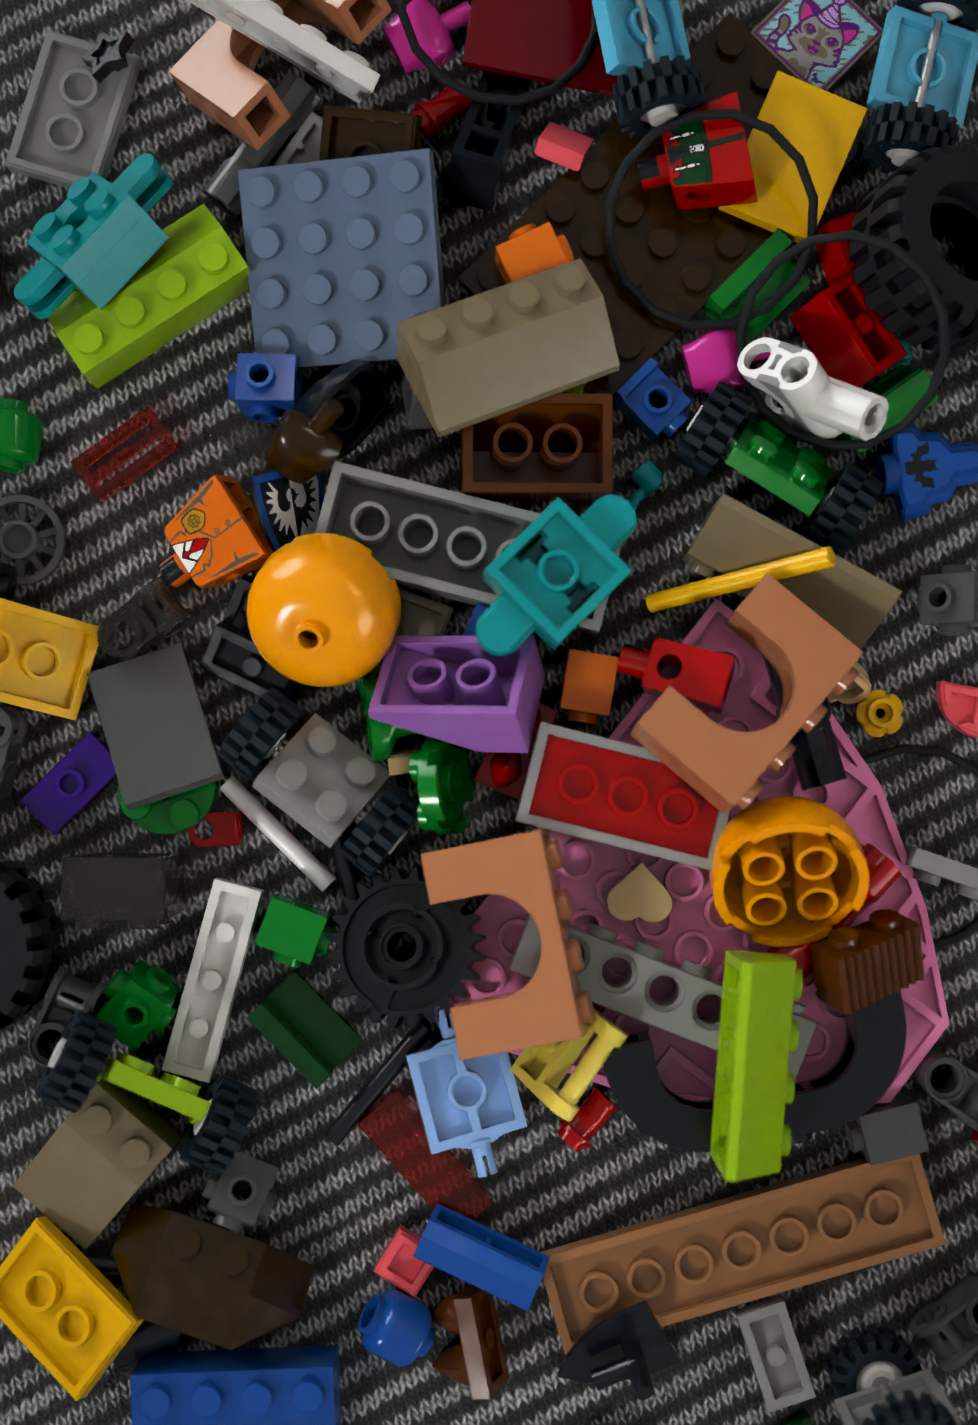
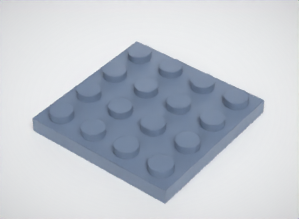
(341, 254)

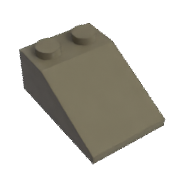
(97, 1161)

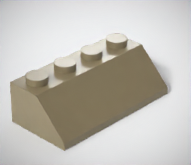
(507, 347)
(741, 538)

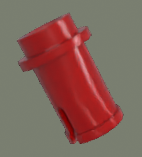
(441, 111)
(587, 1121)

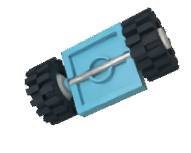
(651, 55)
(921, 79)

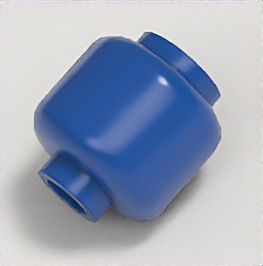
(396, 1327)

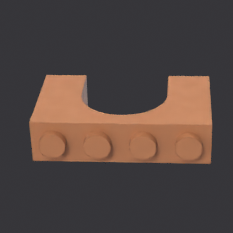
(220, 66)
(810, 663)
(551, 1003)

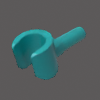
(648, 480)

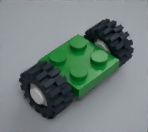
(779, 467)

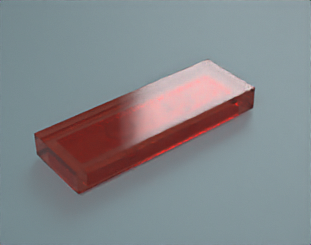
(436, 1177)

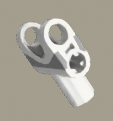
(808, 395)

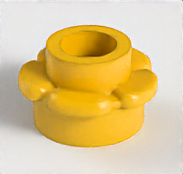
(867, 715)

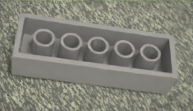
(427, 534)

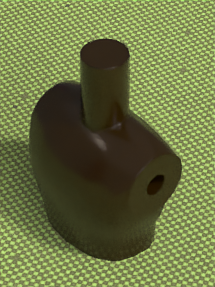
(305, 444)

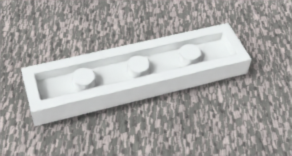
(297, 44)
(212, 980)

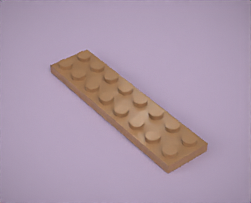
(745, 1246)

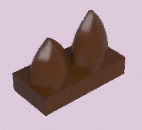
(480, 1355)

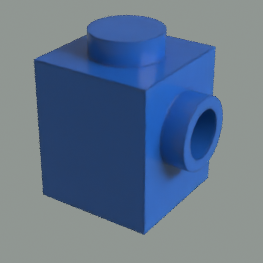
(265, 385)

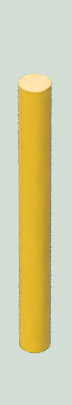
(741, 579)

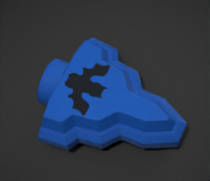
(924, 470)

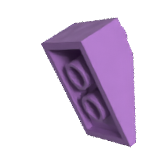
(460, 692)

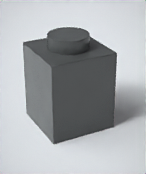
(888, 1131)

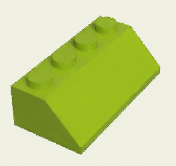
(172, 292)
(753, 1064)

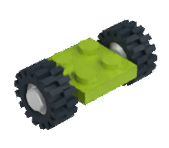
(216, 1118)

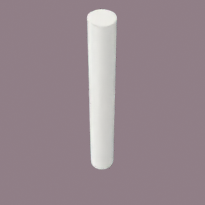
(277, 833)

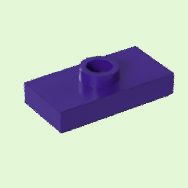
(71, 784)

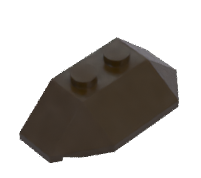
(207, 1277)

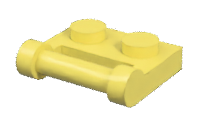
(546, 1066)

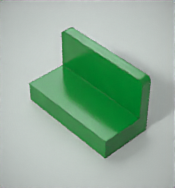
(730, 296)

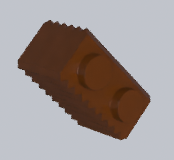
(867, 961)

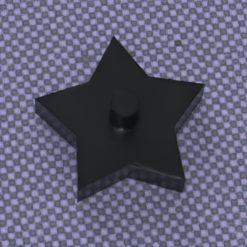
(108, 55)

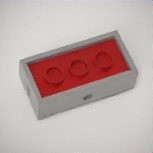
(616, 797)

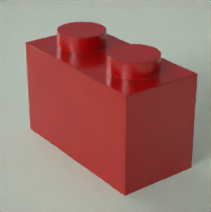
(846, 334)

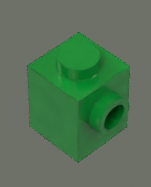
(294, 931)

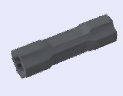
(224, 186)

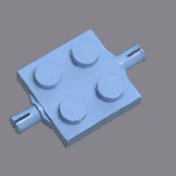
(466, 1099)

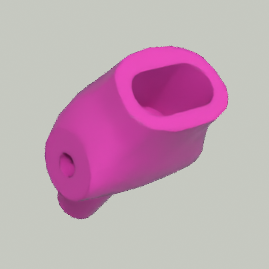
(431, 32)
(714, 359)

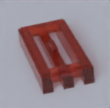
(134, 470)

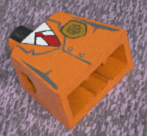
(215, 537)

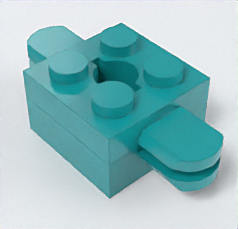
(95, 238)
(555, 574)

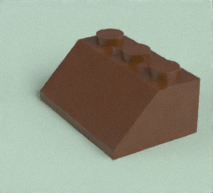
(542, 451)

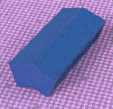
(482, 1257)

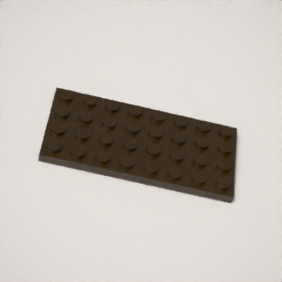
(665, 250)

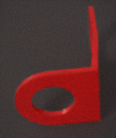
(227, 830)

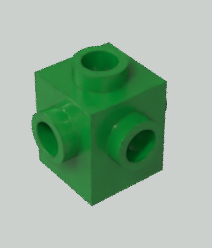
(139, 1002)

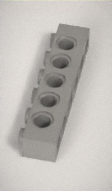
(632, 995)

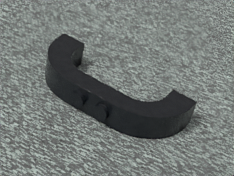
(834, 1098)

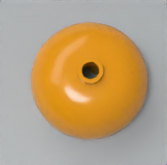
(323, 610)
(785, 867)

